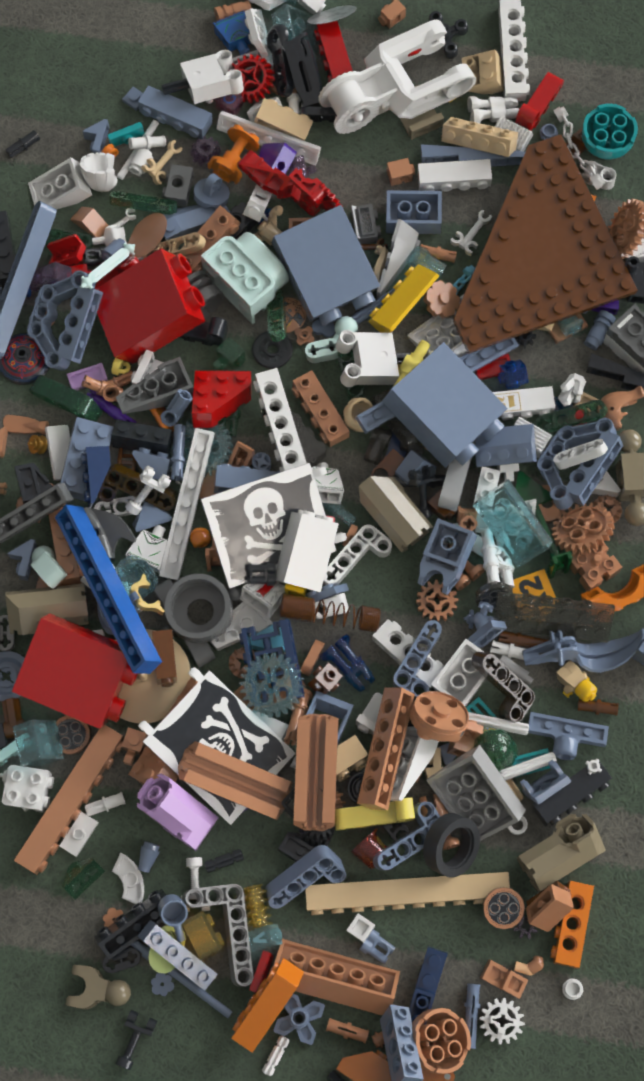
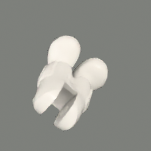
(495, 108)

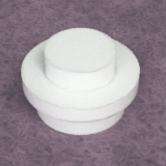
(572, 989)

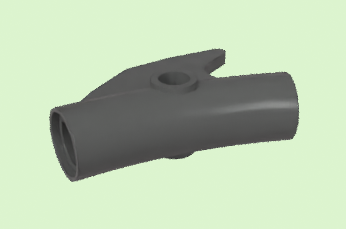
(109, 529)

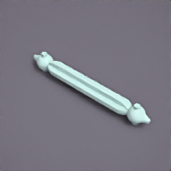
(107, 266)

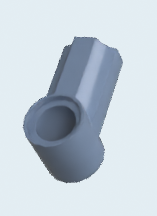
(176, 408)

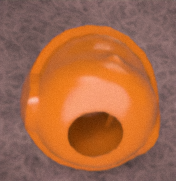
(200, 537)

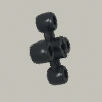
(460, 28)

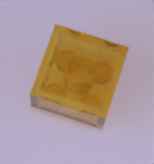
(202, 935)

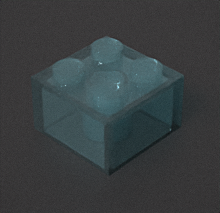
(38, 742)

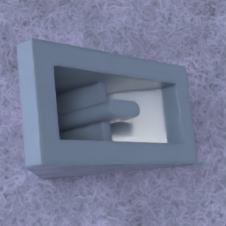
(412, 461)

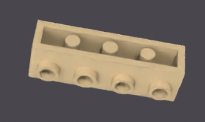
(479, 136)

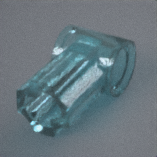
(422, 257)

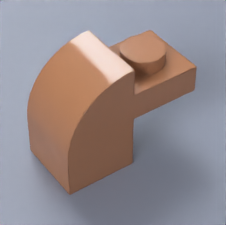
(467, 740)

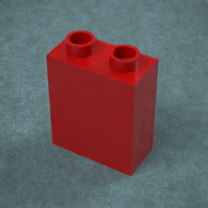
(149, 305)
(75, 672)

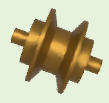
(37, 444)

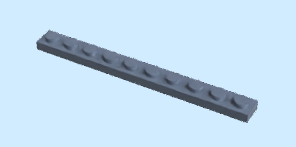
(380, 413)

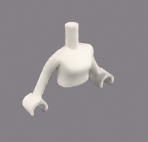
(115, 231)

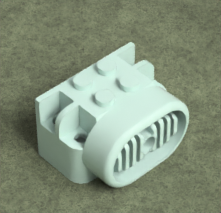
(245, 272)

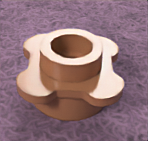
(304, 340)

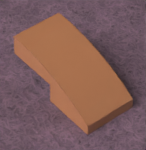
(504, 979)

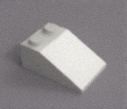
(60, 185)

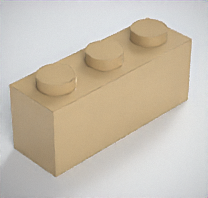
(283, 119)

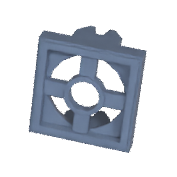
(545, 785)

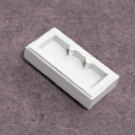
(79, 834)

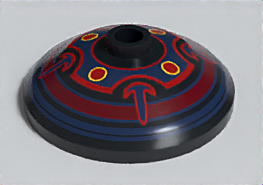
(26, 368)

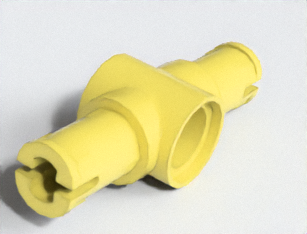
(413, 359)

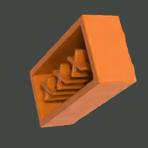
(266, 1004)

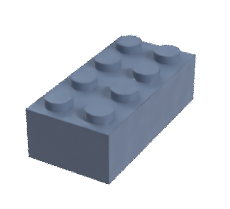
(83, 435)

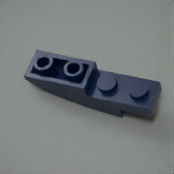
(427, 982)

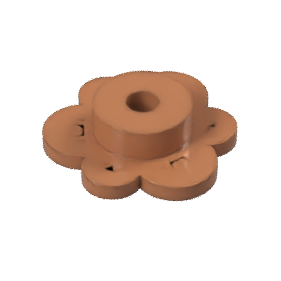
(111, 913)

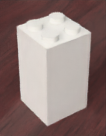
(306, 550)

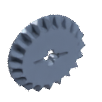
(11, 663)

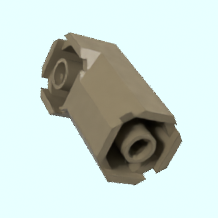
(393, 510)
(29, 606)
(563, 852)

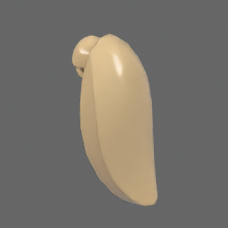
(380, 263)

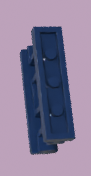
(289, 646)

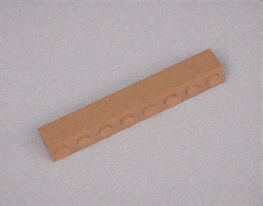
(69, 799)

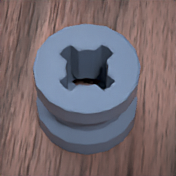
(262, 459)

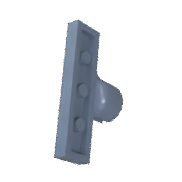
(567, 733)

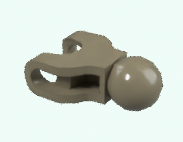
(98, 989)

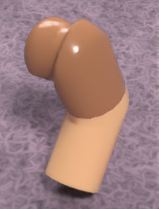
(530, 968)

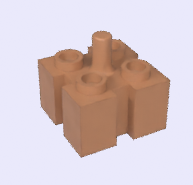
(594, 567)

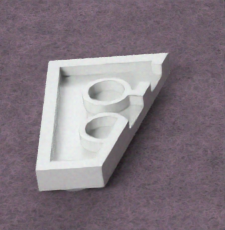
(243, 617)

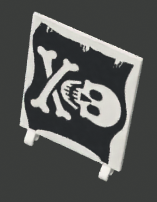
(254, 517)
(222, 722)

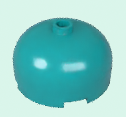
(612, 124)

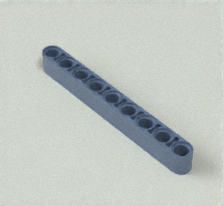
(23, 269)

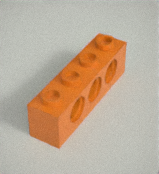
(572, 957)

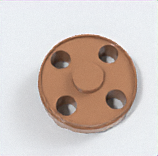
(439, 717)

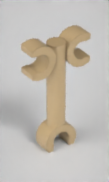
(154, 169)

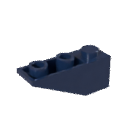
(96, 467)

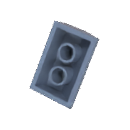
(508, 446)

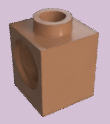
(400, 171)

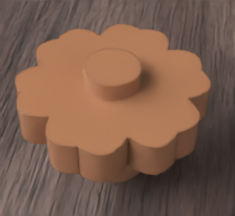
(442, 299)

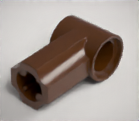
(12, 716)

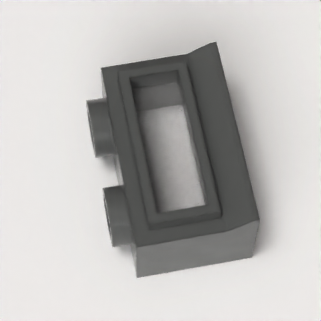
(364, 223)

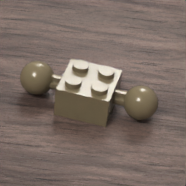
(631, 476)

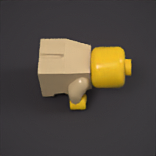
(576, 682)

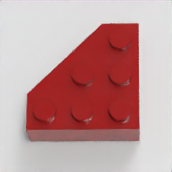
(219, 395)

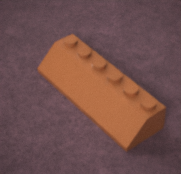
(341, 977)

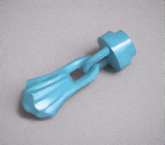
(468, 272)

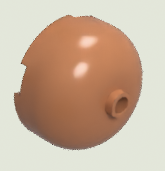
(441, 1041)

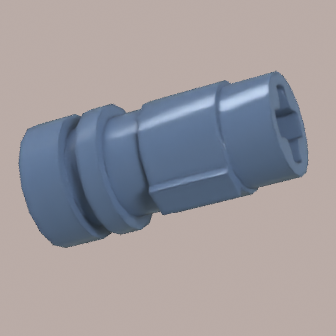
(598, 331)

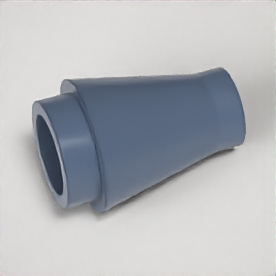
(148, 855)

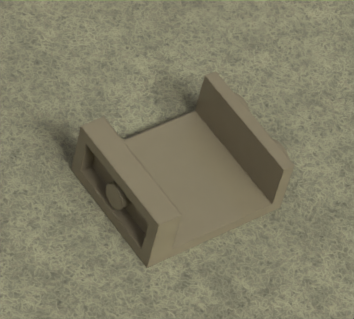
(423, 123)

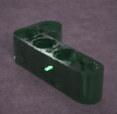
(66, 398)

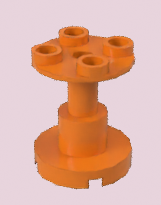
(226, 166)

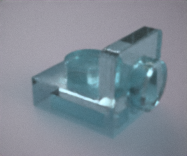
(571, 325)

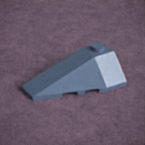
(187, 220)

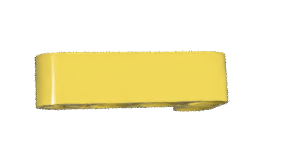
(362, 817)

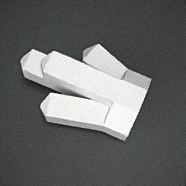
(572, 389)

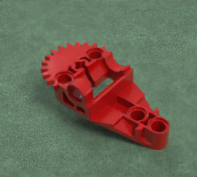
(307, 193)

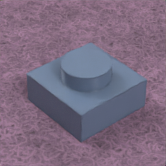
(132, 98)

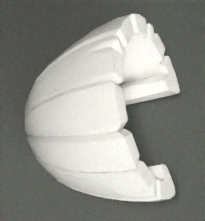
(98, 171)

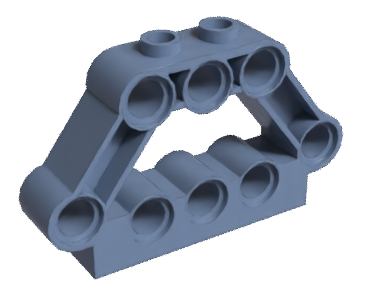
(80, 333)
(589, 476)

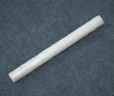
(124, 170)

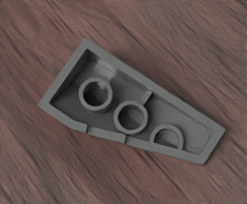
(156, 388)

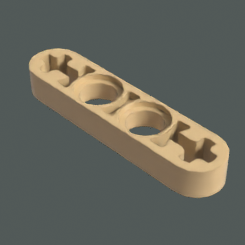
(192, 243)

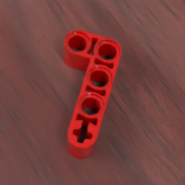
(530, 113)

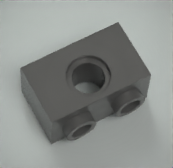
(179, 175)

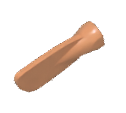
(24, 425)

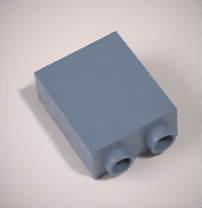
(326, 265)
(446, 406)

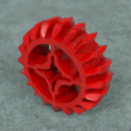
(255, 73)

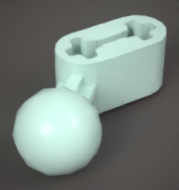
(322, 347)
(46, 566)

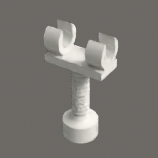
(146, 476)
(194, 864)

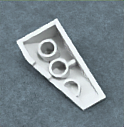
(413, 760)

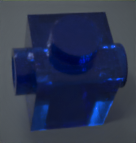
(513, 374)

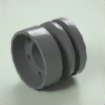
(211, 293)

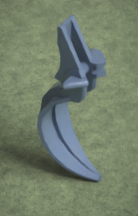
(592, 657)

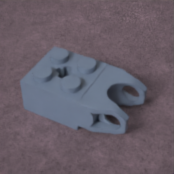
(444, 560)

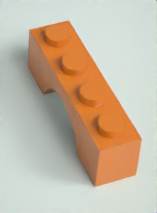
(629, 594)

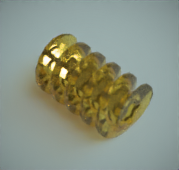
(256, 906)

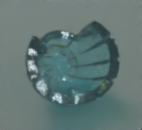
(130, 571)

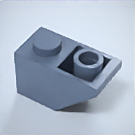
(158, 461)

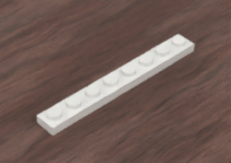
(187, 504)

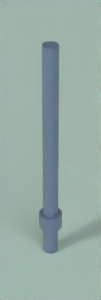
(187, 983)

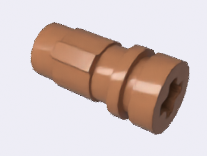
(226, 11)

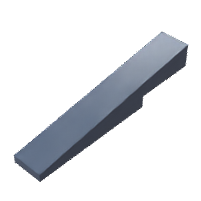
(437, 153)

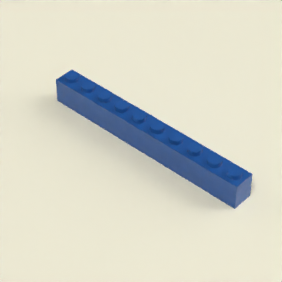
(108, 590)

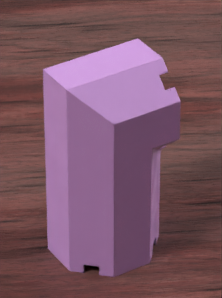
(176, 810)

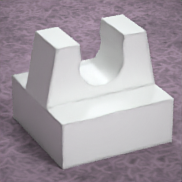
(508, 470)
(361, 928)

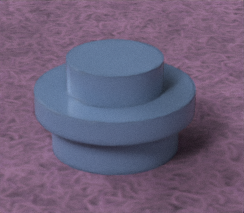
(548, 131)

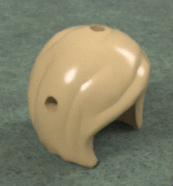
(355, 407)

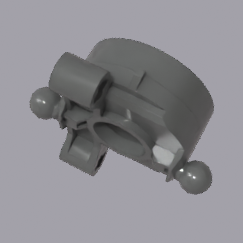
(185, 592)

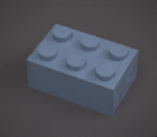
(417, 208)

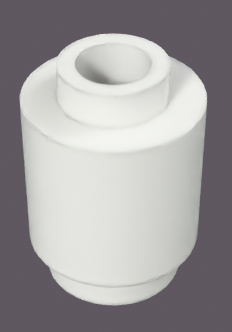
(138, 160)

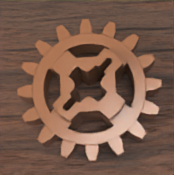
(428, 601)

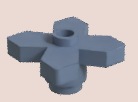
(304, 1029)

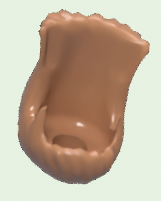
(618, 400)

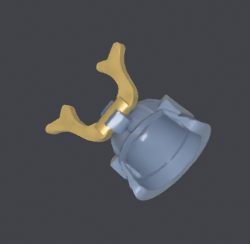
(137, 602)

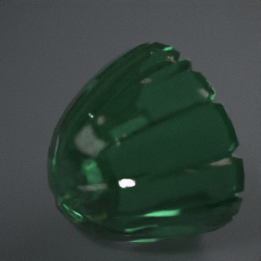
(498, 746)

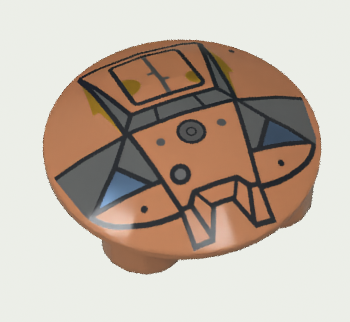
(294, 314)

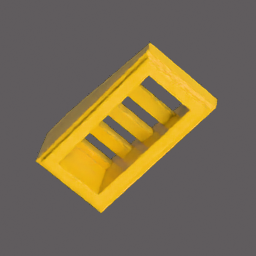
(295, 590)

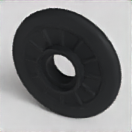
(270, 360)

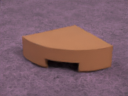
(351, 533)

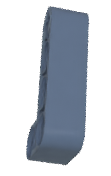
(418, 656)
(408, 840)
(304, 873)

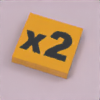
(534, 583)

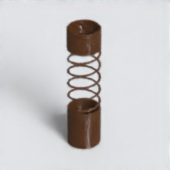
(303, 610)

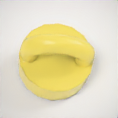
(117, 367)

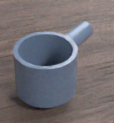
(173, 913)

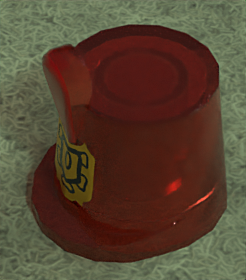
(369, 848)

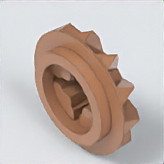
(610, 501)
(235, 665)

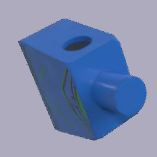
(233, 32)

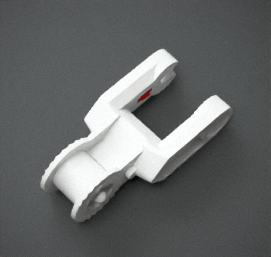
(386, 86)

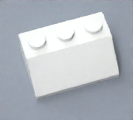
(459, 676)

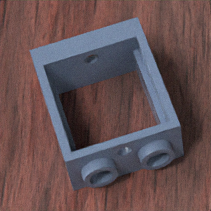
(333, 707)

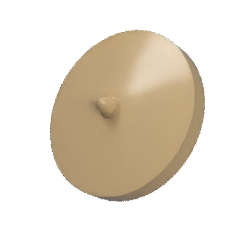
(150, 701)

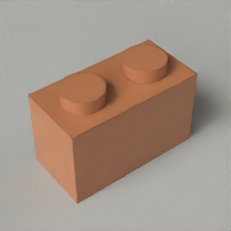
(549, 908)

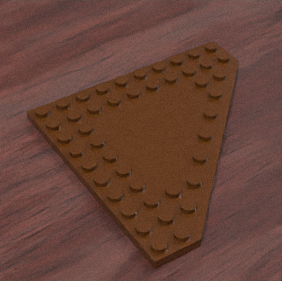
(543, 255)

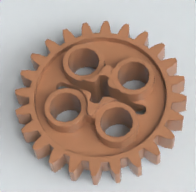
(628, 227)
(583, 528)

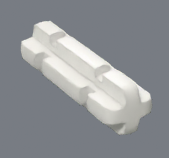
(275, 1055)

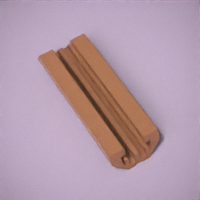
(315, 771)
(234, 779)

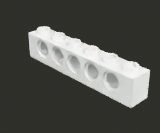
(513, 10)
(271, 380)

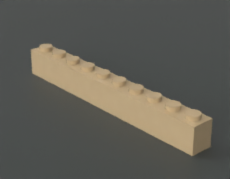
(403, 892)

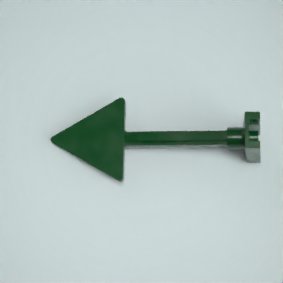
(531, 490)

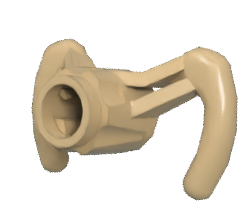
(269, 229)

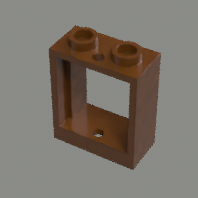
(164, 645)

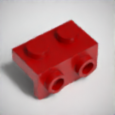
(67, 250)

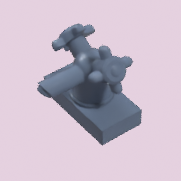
(486, 627)

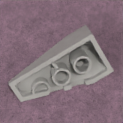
(403, 244)

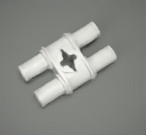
(496, 560)

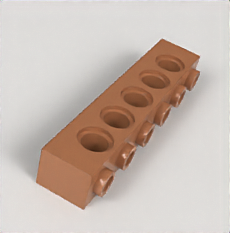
(386, 749)

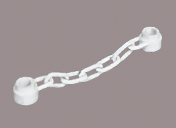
(597, 180)

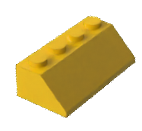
(403, 298)

